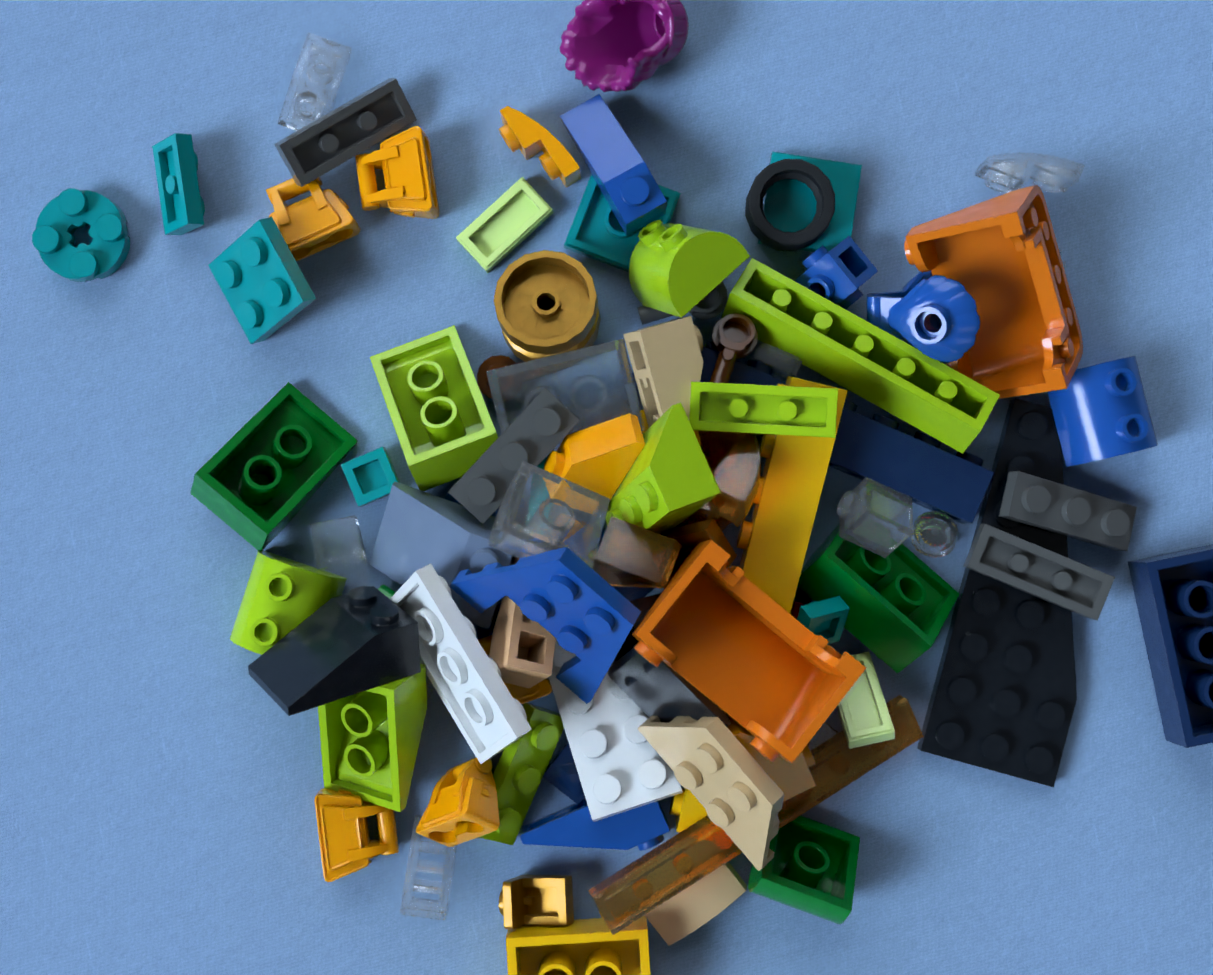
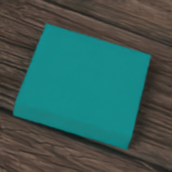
(792, 205)
(598, 232)

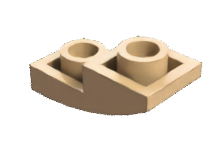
(697, 904)

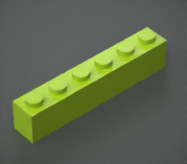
(862, 357)

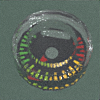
(934, 534)

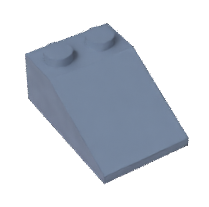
(439, 532)

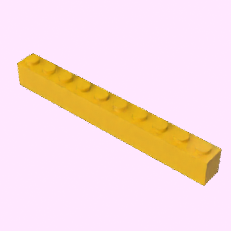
(778, 532)

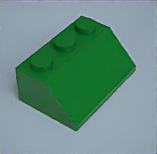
(892, 600)

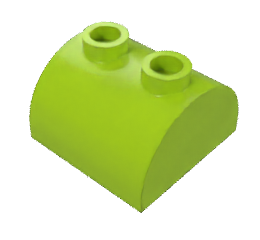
(681, 265)
(279, 599)

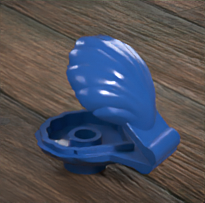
(929, 315)

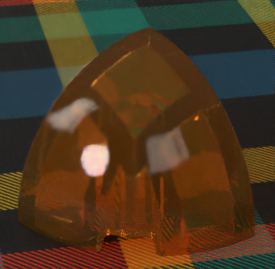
(737, 471)

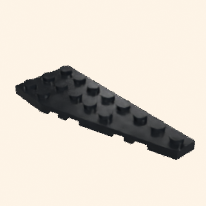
(1008, 655)

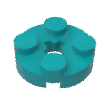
(56, 240)

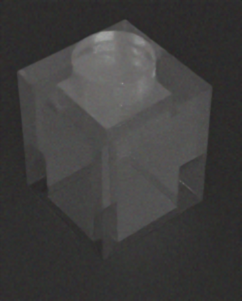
(875, 517)

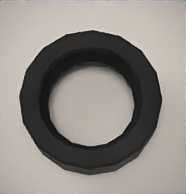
(805, 173)

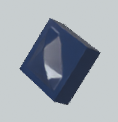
(564, 775)

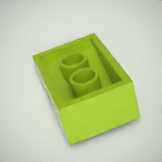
(435, 406)
(374, 740)

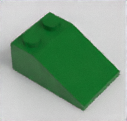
(272, 466)

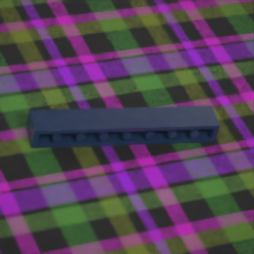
(886, 455)

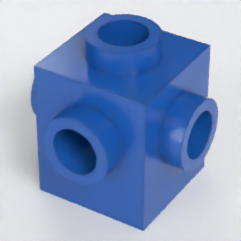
(837, 272)

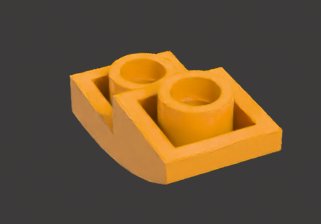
(531, 138)

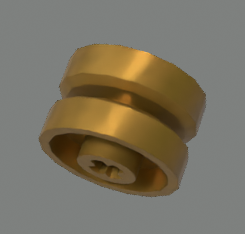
(546, 305)

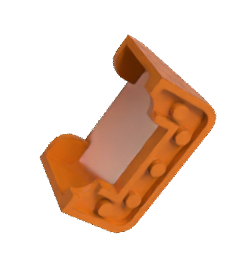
(1016, 275)
(745, 653)

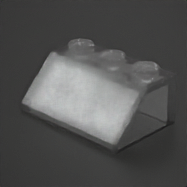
(589, 381)

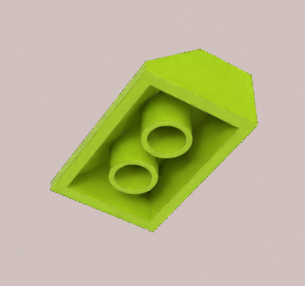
(667, 477)

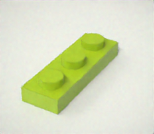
(763, 409)
(522, 770)

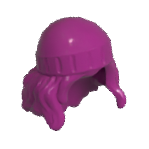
(623, 41)

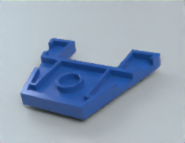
(568, 602)

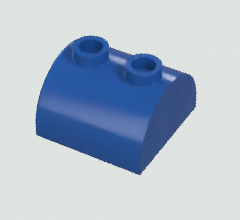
(1103, 413)

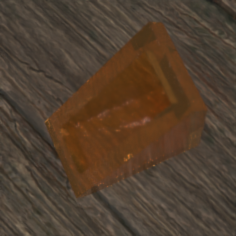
(635, 556)

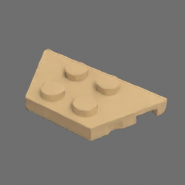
(722, 778)

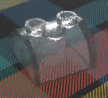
(548, 514)

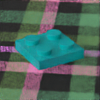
(261, 280)

